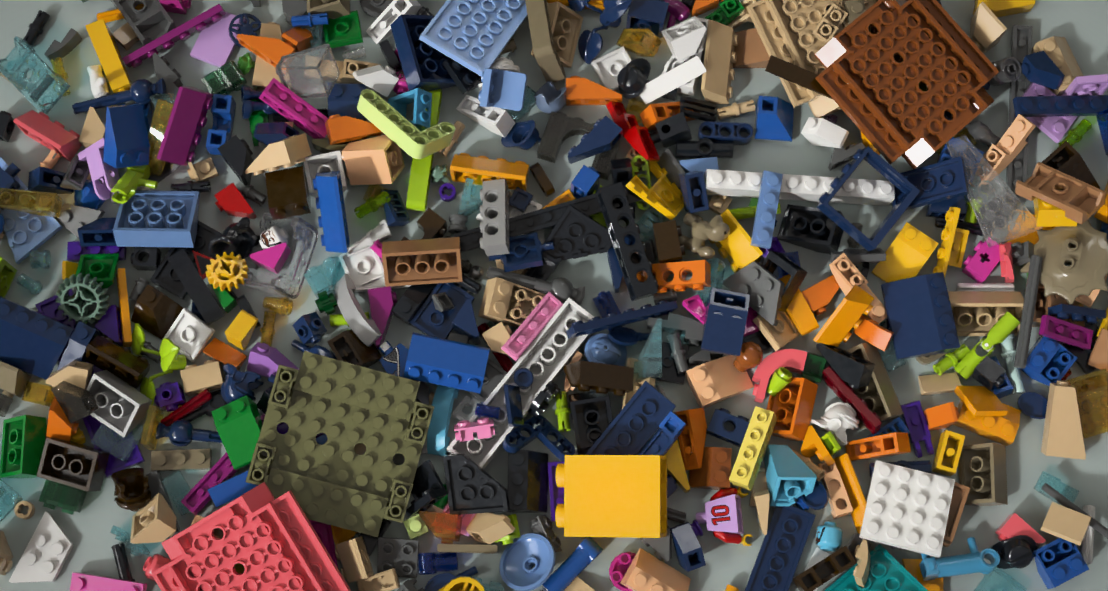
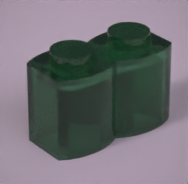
(225, 79)
(62, 496)

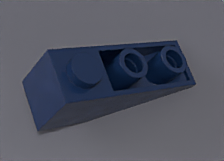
(600, 139)

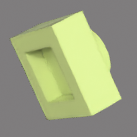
(415, 527)

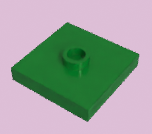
(343, 30)

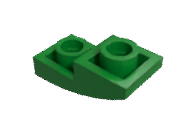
(727, 12)

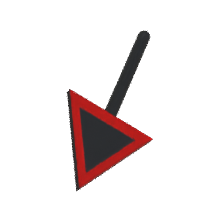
(201, 262)

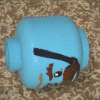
(829, 536)

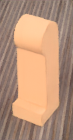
(836, 491)

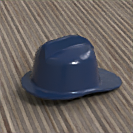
(522, 135)

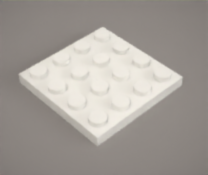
(907, 508)

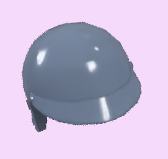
(549, 98)

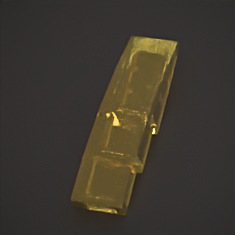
(156, 134)

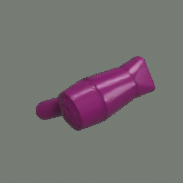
(677, 11)

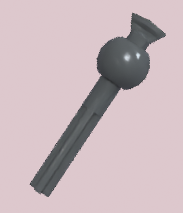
(559, 287)

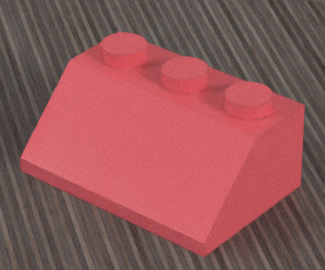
(49, 134)

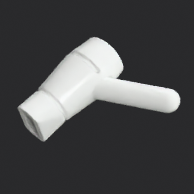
(97, 81)

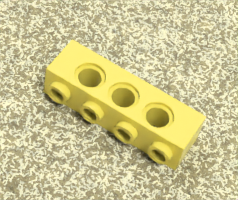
(753, 448)

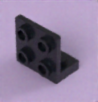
(426, 489)

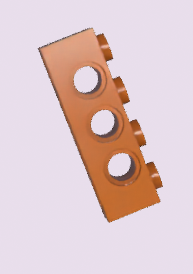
(699, 268)

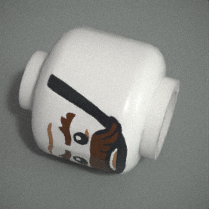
(273, 236)

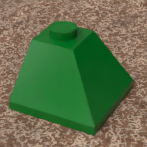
(100, 266)

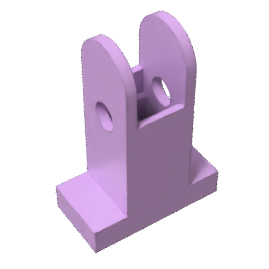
(100, 170)

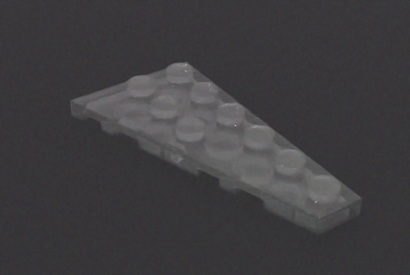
(993, 202)

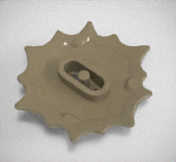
(1087, 260)

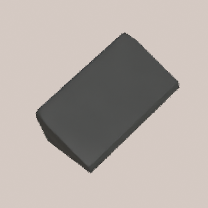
(672, 166)
(75, 175)

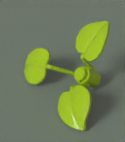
(169, 359)

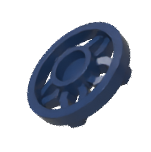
(244, 28)

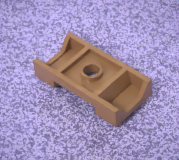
(1077, 198)

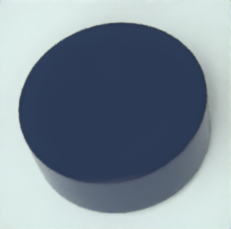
(523, 378)

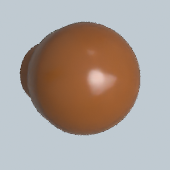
(750, 357)

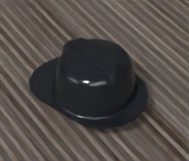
(633, 78)
(1015, 552)

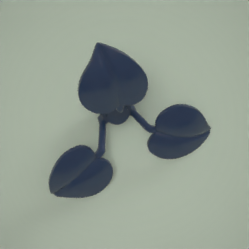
(591, 42)

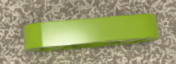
(644, 168)

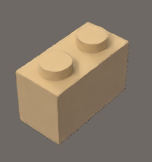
(202, 377)

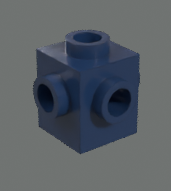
(310, 328)

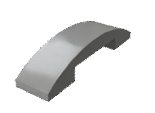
(352, 312)

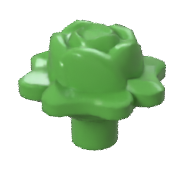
(245, 63)

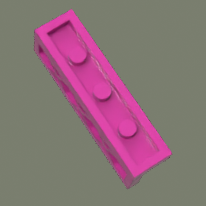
(295, 109)

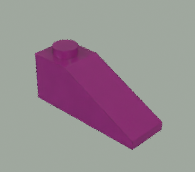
(381, 308)

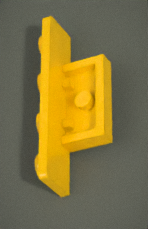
(953, 243)

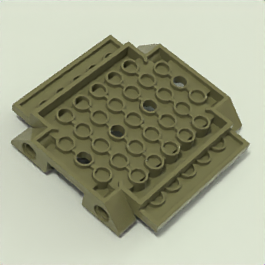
(350, 408)

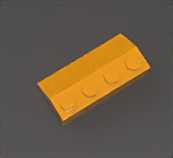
(486, 169)

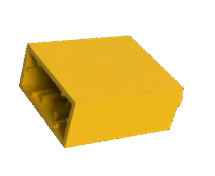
(613, 496)

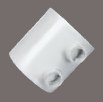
(323, 163)

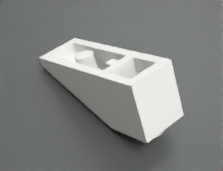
(381, 26)
(491, 118)

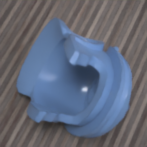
(595, 351)

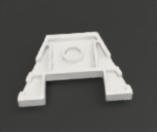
(364, 264)

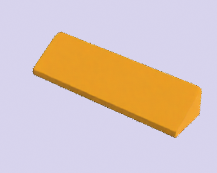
(852, 488)

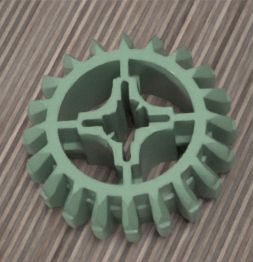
(81, 312)

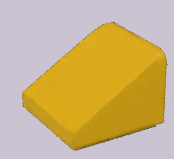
(68, 269)

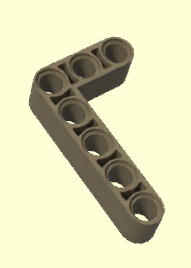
(543, 41)

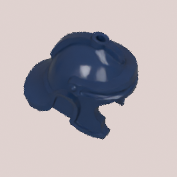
(239, 384)

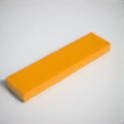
(124, 307)

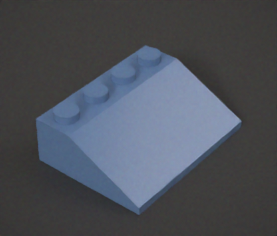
(158, 219)

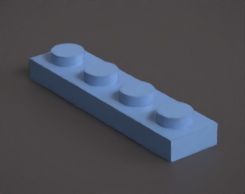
(766, 209)

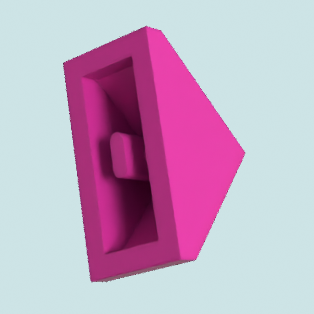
(272, 258)

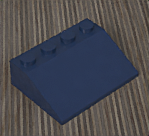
(419, 61)
(920, 316)
(30, 338)

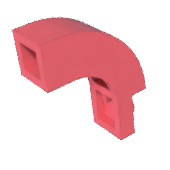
(790, 359)

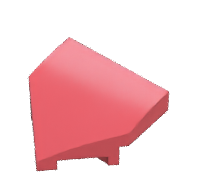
(1006, 262)

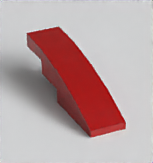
(636, 135)

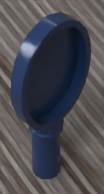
(626, 336)
(315, 349)
(1033, 405)
(818, 498)
(441, 580)

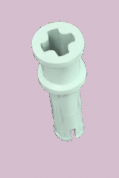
(1008, 353)

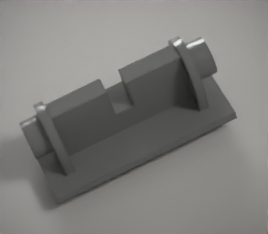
(543, 526)

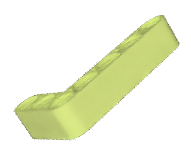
(401, 131)

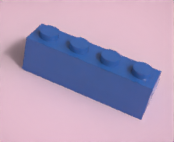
(333, 212)
(446, 363)

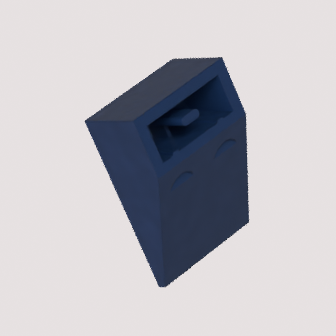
(725, 321)

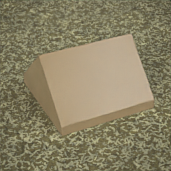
(1066, 523)

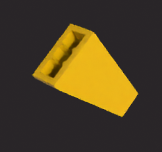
(109, 56)

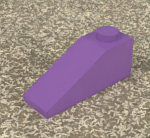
(266, 359)

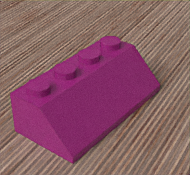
(185, 125)

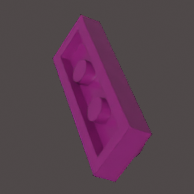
(1066, 332)

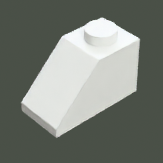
(377, 78)
(824, 133)

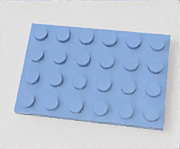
(474, 30)

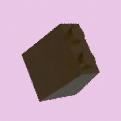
(288, 193)

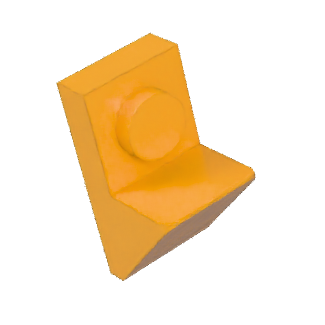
(813, 445)

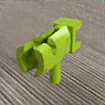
(133, 178)

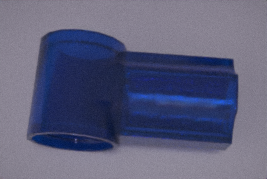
(432, 563)

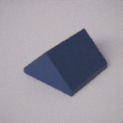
(465, 323)

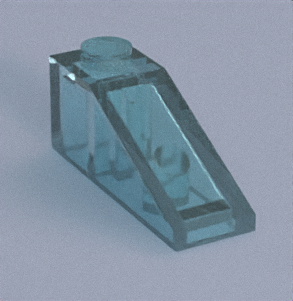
(650, 357)

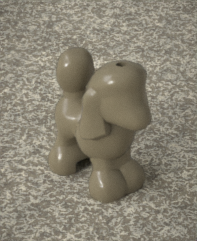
(701, 231)

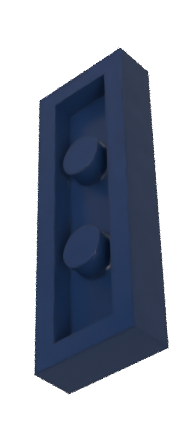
(1077, 313)

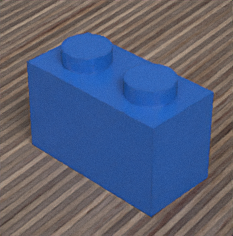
(585, 182)

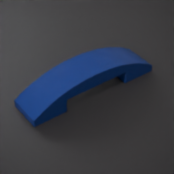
(665, 436)

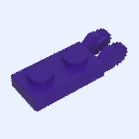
(917, 425)

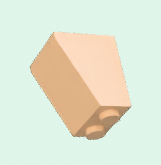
(373, 161)

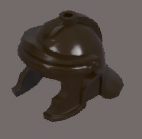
(131, 489)

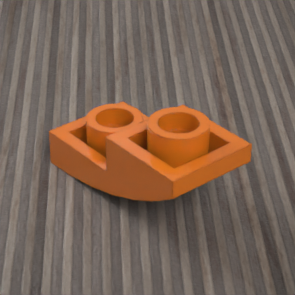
(873, 333)

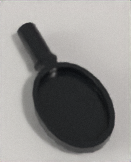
(213, 404)

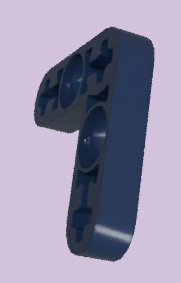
(540, 432)

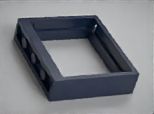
(890, 174)

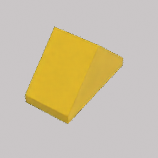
(241, 329)

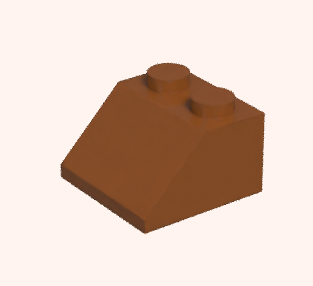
(714, 470)

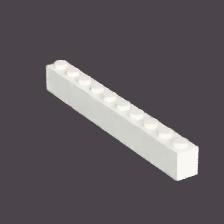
(800, 187)

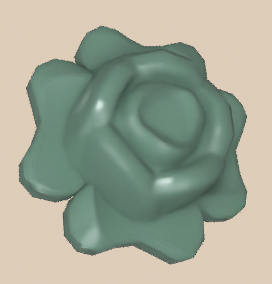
(439, 173)

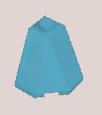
(786, 476)

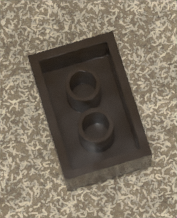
(73, 464)

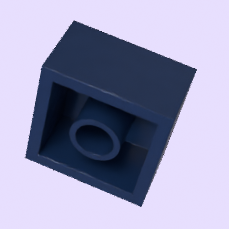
(648, 15)

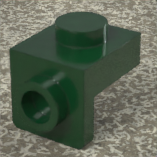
(814, 367)

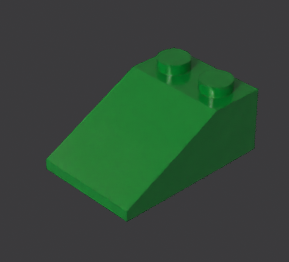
(239, 429)

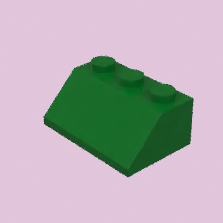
(23, 443)

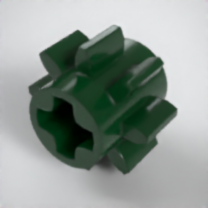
(326, 302)

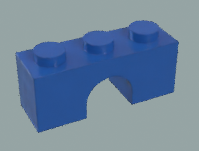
(223, 118)

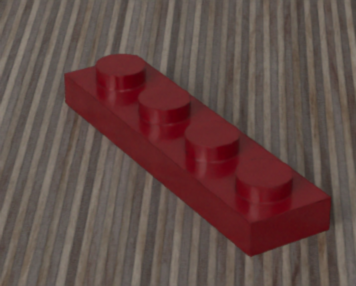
(846, 394)

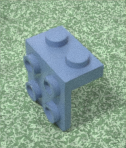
(502, 89)

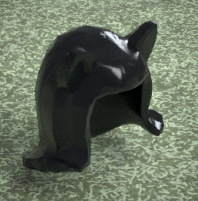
(235, 238)

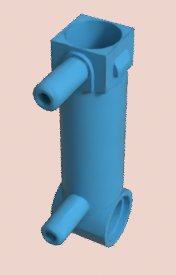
(959, 564)

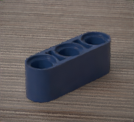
(733, 128)

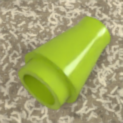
(779, 380)

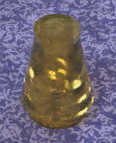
(280, 305)

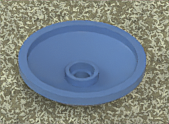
(521, 556)

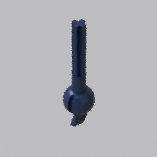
(139, 92)
(182, 433)

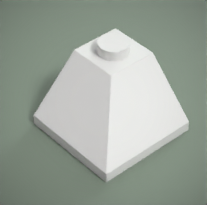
(684, 38)

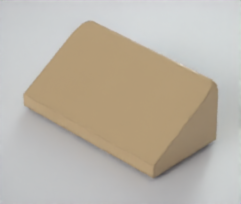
(938, 384)

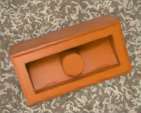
(224, 353)

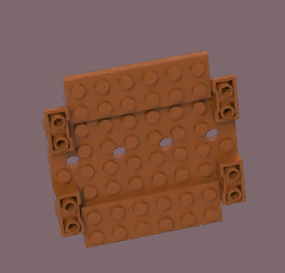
(886, 94)

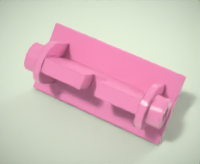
(481, 426)

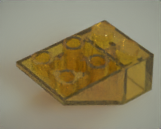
(1092, 402)

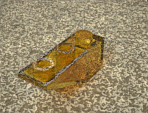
(31, 202)

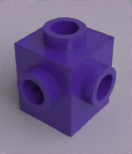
(169, 396)

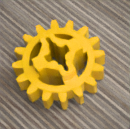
(227, 271)

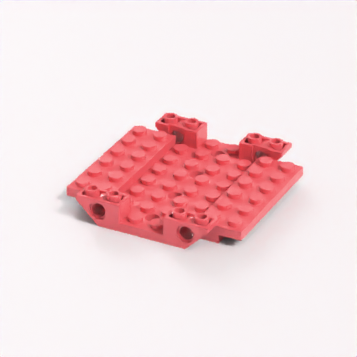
(263, 535)

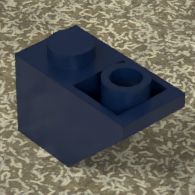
(273, 132)
(687, 547)

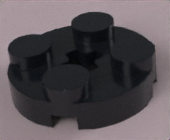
(541, 401)

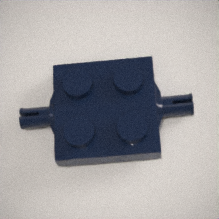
(524, 252)

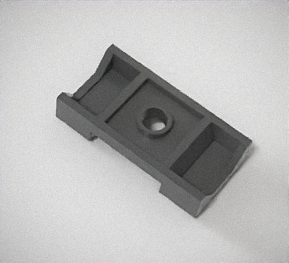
(148, 22)

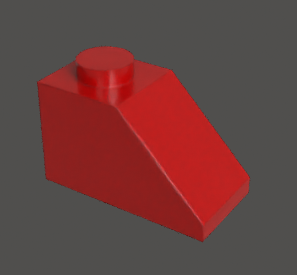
(233, 203)

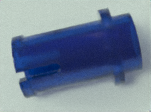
(487, 411)

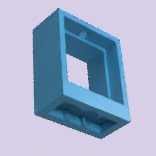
(422, 101)

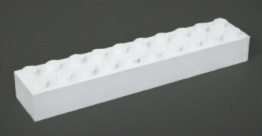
(546, 361)

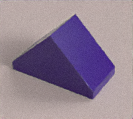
(111, 325)

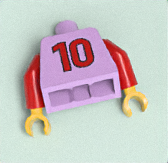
(724, 516)

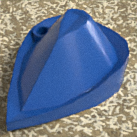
(88, 197)

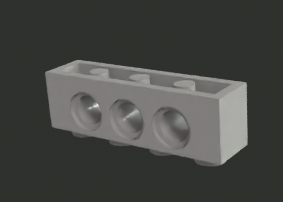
(499, 193)

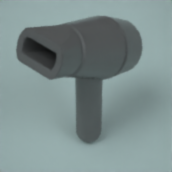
(982, 133)

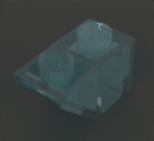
(323, 276)

